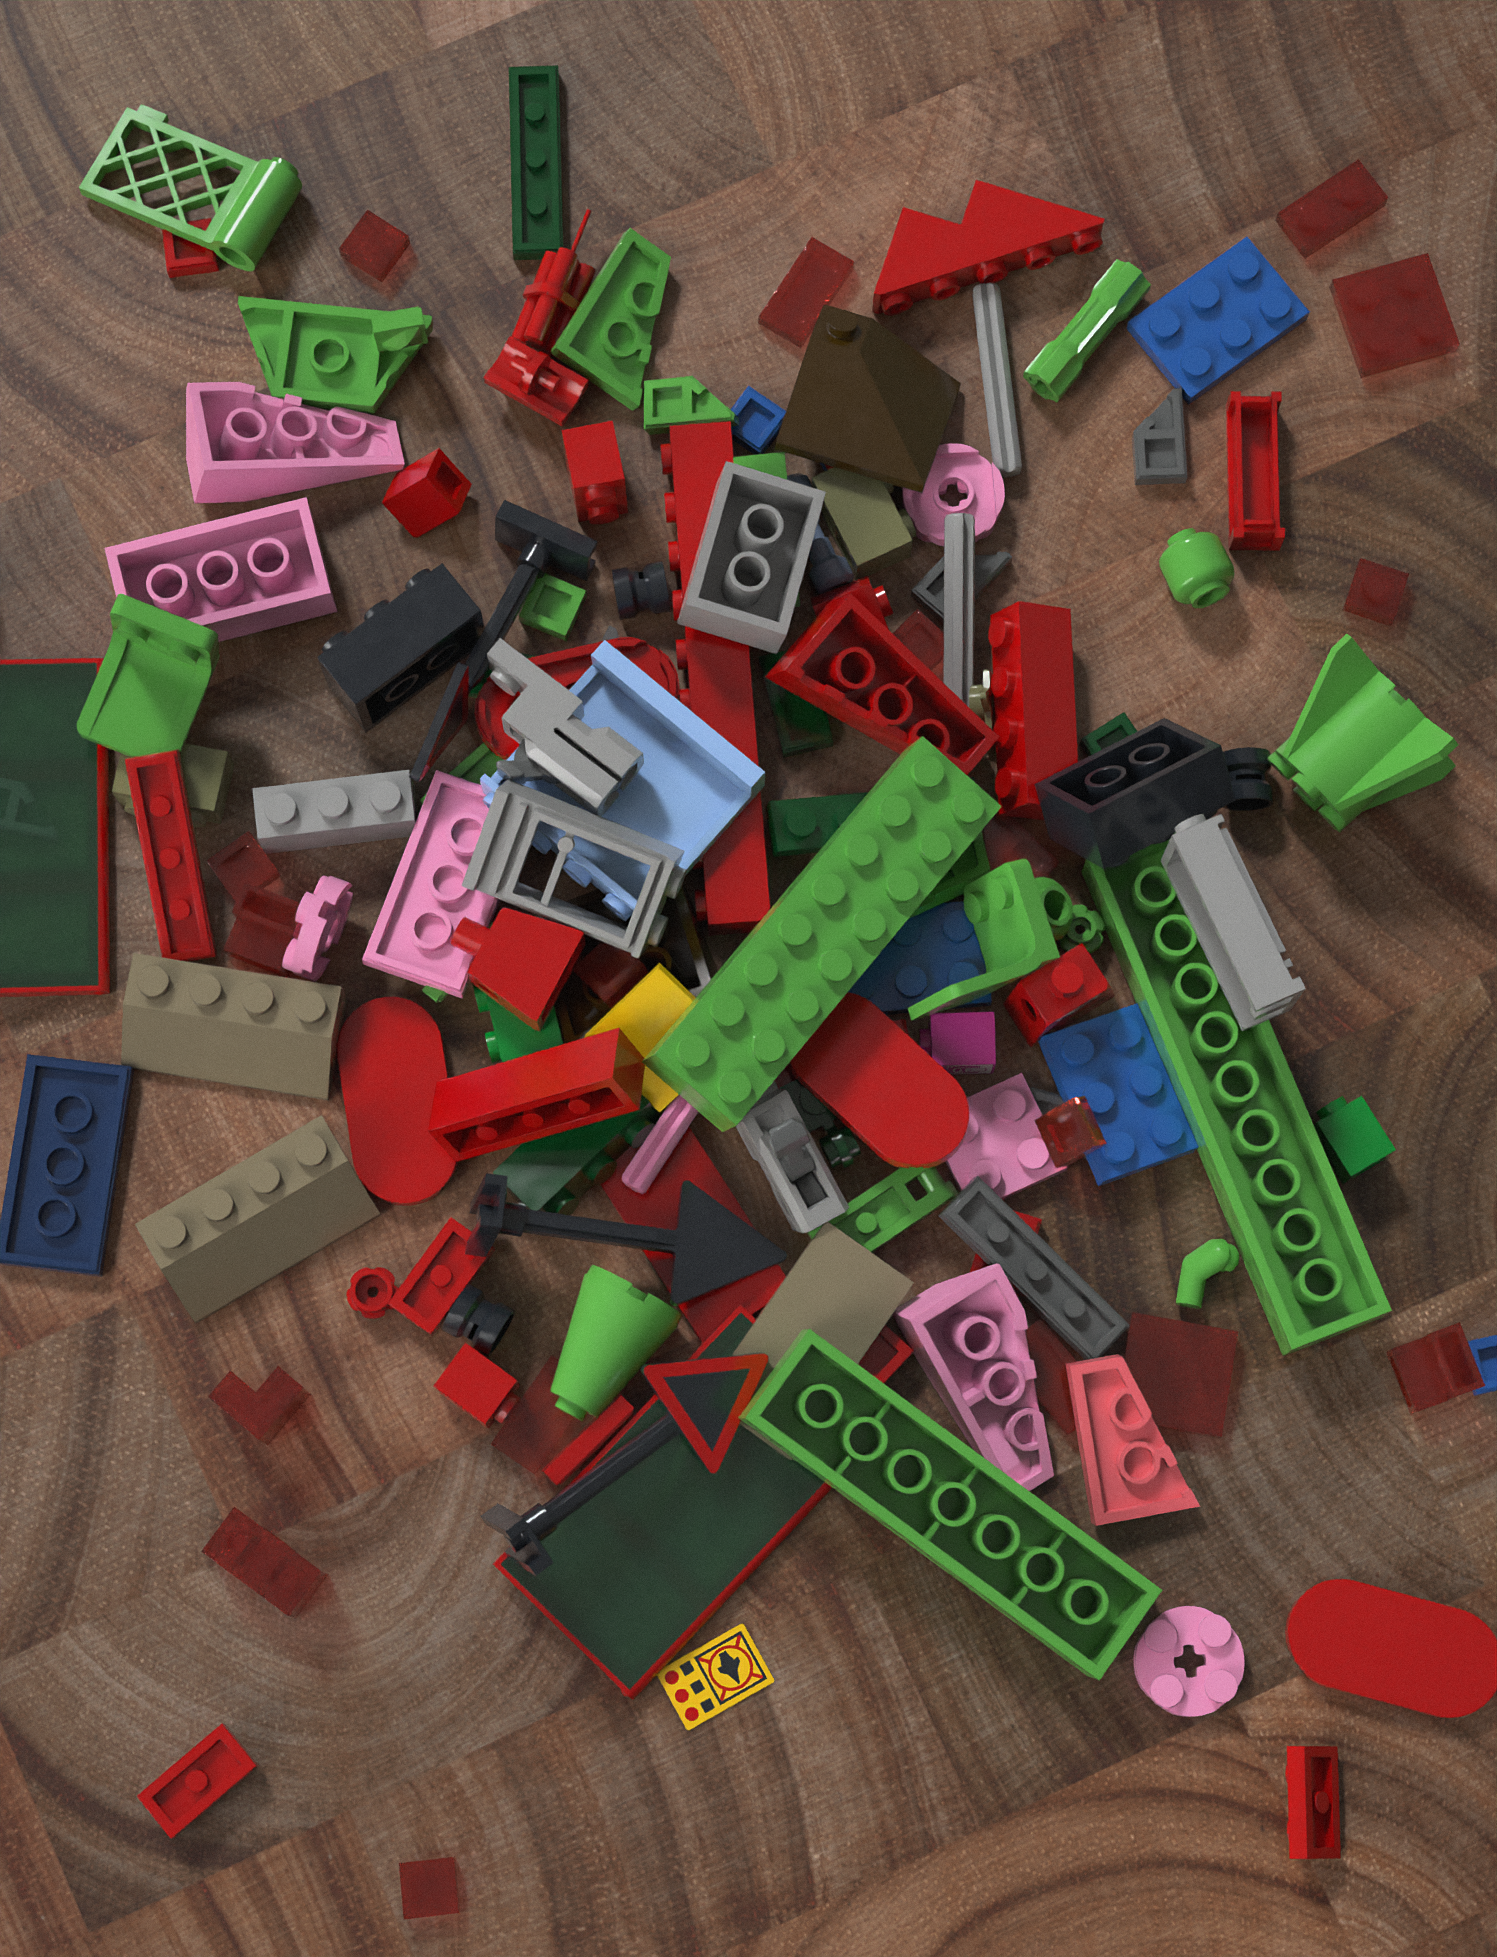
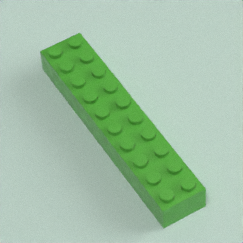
(1242, 1114)

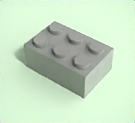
(751, 557)

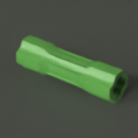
(1109, 303)

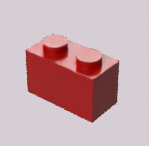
(595, 472)

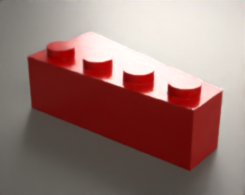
(878, 686)

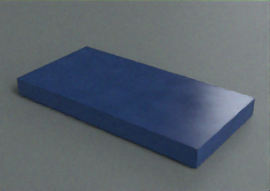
(64, 1165)

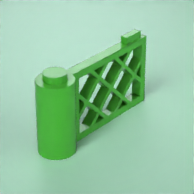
(250, 206)

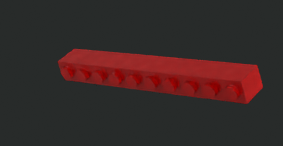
(718, 684)

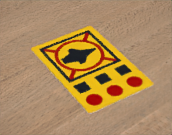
(715, 1676)

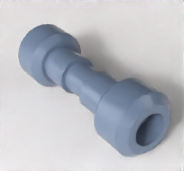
(828, 569)

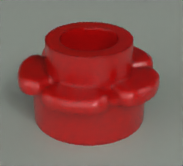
(361, 1283)

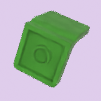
(149, 680)
(1009, 931)

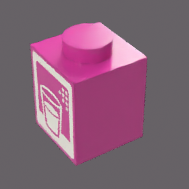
(961, 1042)

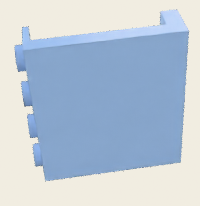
(681, 795)

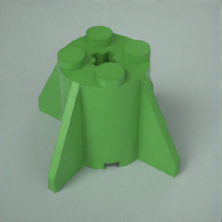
(1359, 741)

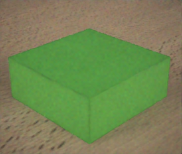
(553, 606)

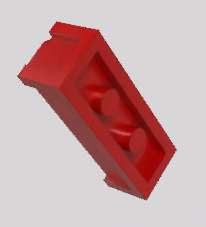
(1253, 472)

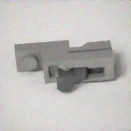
(554, 739)
(791, 1161)

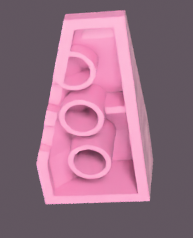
(268, 446)
(979, 1361)

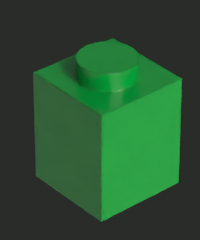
(1351, 1137)

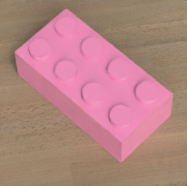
(231, 571)

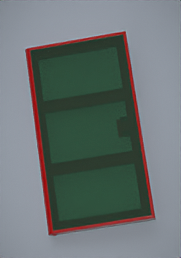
(52, 833)
(666, 1540)

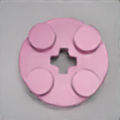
(974, 476)
(323, 924)
(1210, 1637)

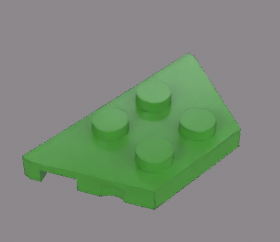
(323, 353)

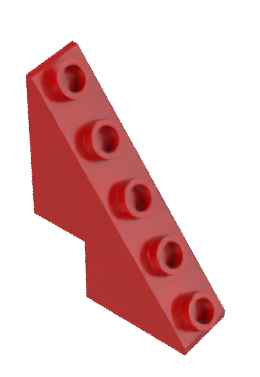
(996, 236)

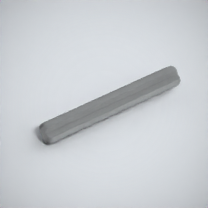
(997, 379)
(959, 603)

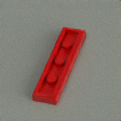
(171, 856)

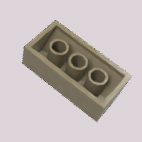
(231, 1026)
(257, 1219)

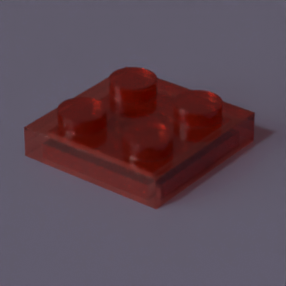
(1394, 315)

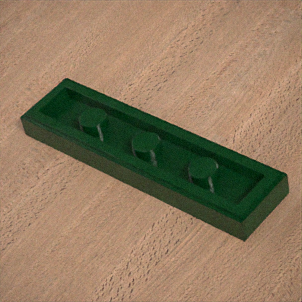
(535, 161)

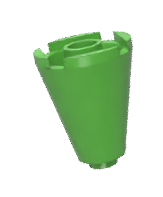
(608, 1342)

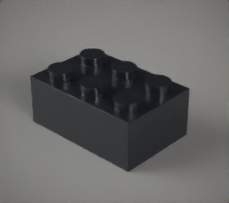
(401, 646)
(1134, 792)

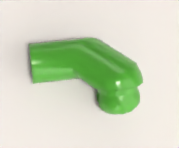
(1200, 1265)

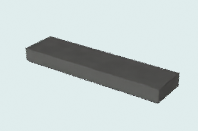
(1034, 1270)

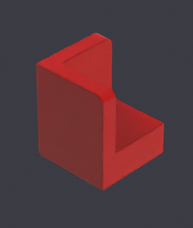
(427, 493)

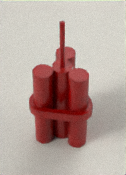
(553, 296)

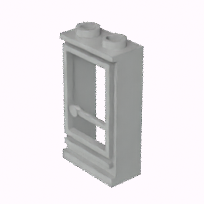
(506, 844)
(1230, 921)

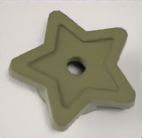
(982, 700)

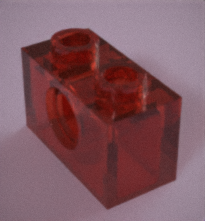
(264, 1563)

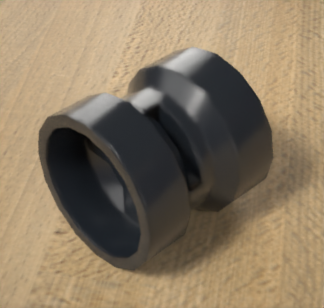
(641, 590)
(1248, 778)
(478, 1320)

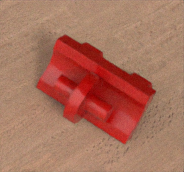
(536, 381)

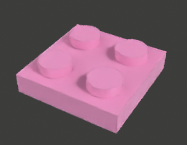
(1003, 1141)

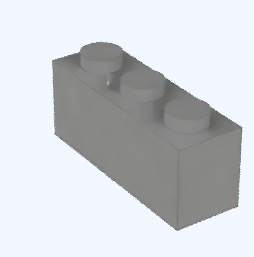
(335, 811)

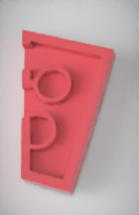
(1121, 1450)

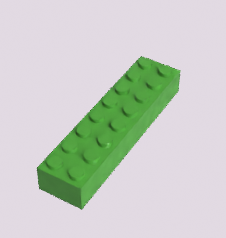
(821, 935)
(950, 1504)

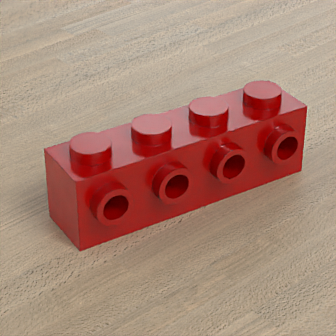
(1031, 701)
(537, 1095)

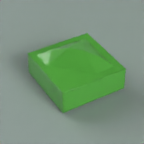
(399, 329)

